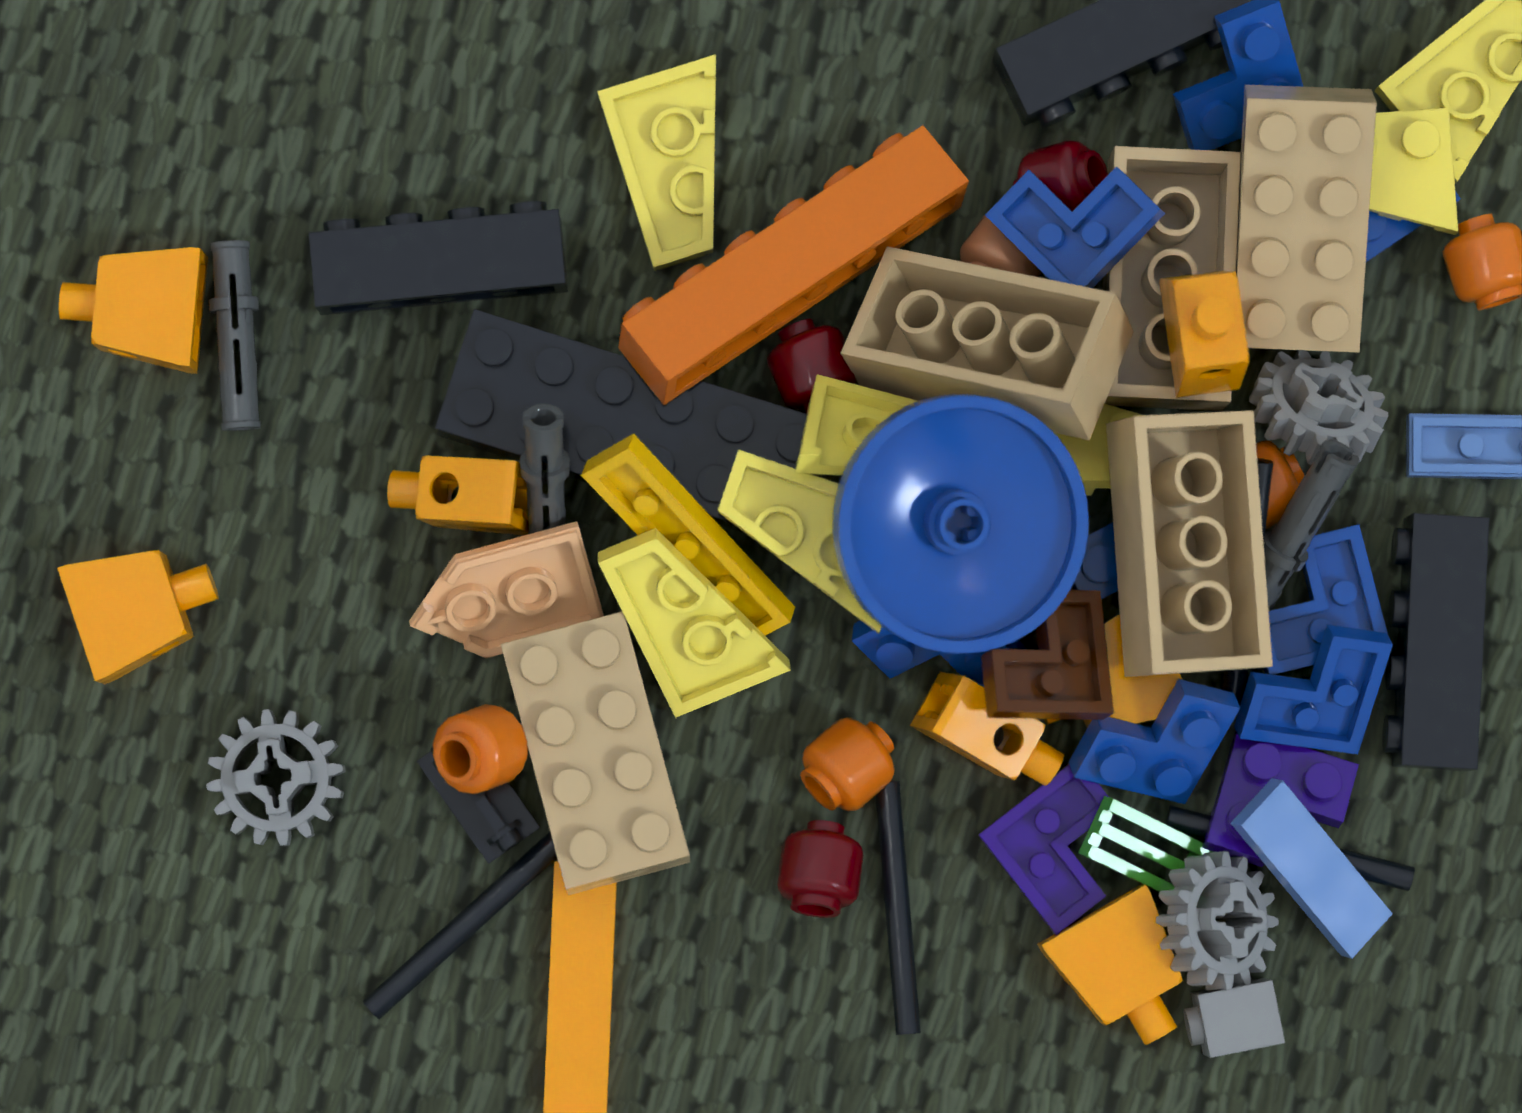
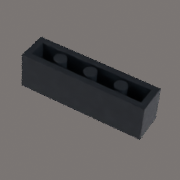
(1100, 51)
(438, 259)
(1438, 642)

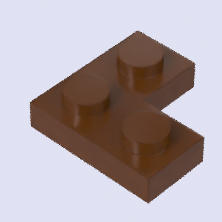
(1061, 678)

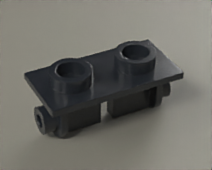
(491, 818)

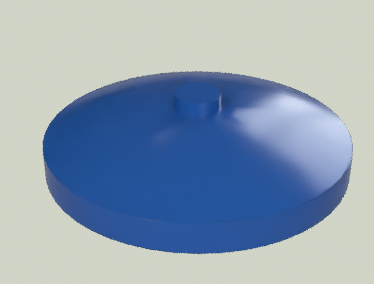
(960, 523)

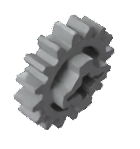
(1317, 402)
(248, 781)
(1213, 951)

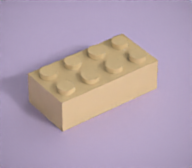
(1304, 215)
(1193, 237)
(989, 333)
(1189, 543)
(595, 753)

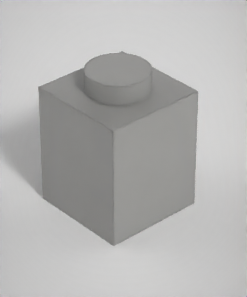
(1234, 1019)

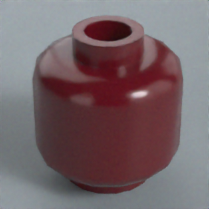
(1066, 169)
(802, 356)
(820, 869)

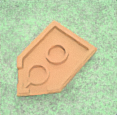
(512, 591)

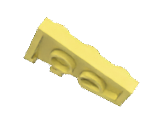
(1465, 70)
(1414, 168)
(839, 421)
(685, 625)

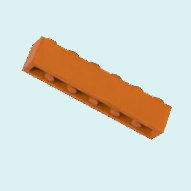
(791, 263)

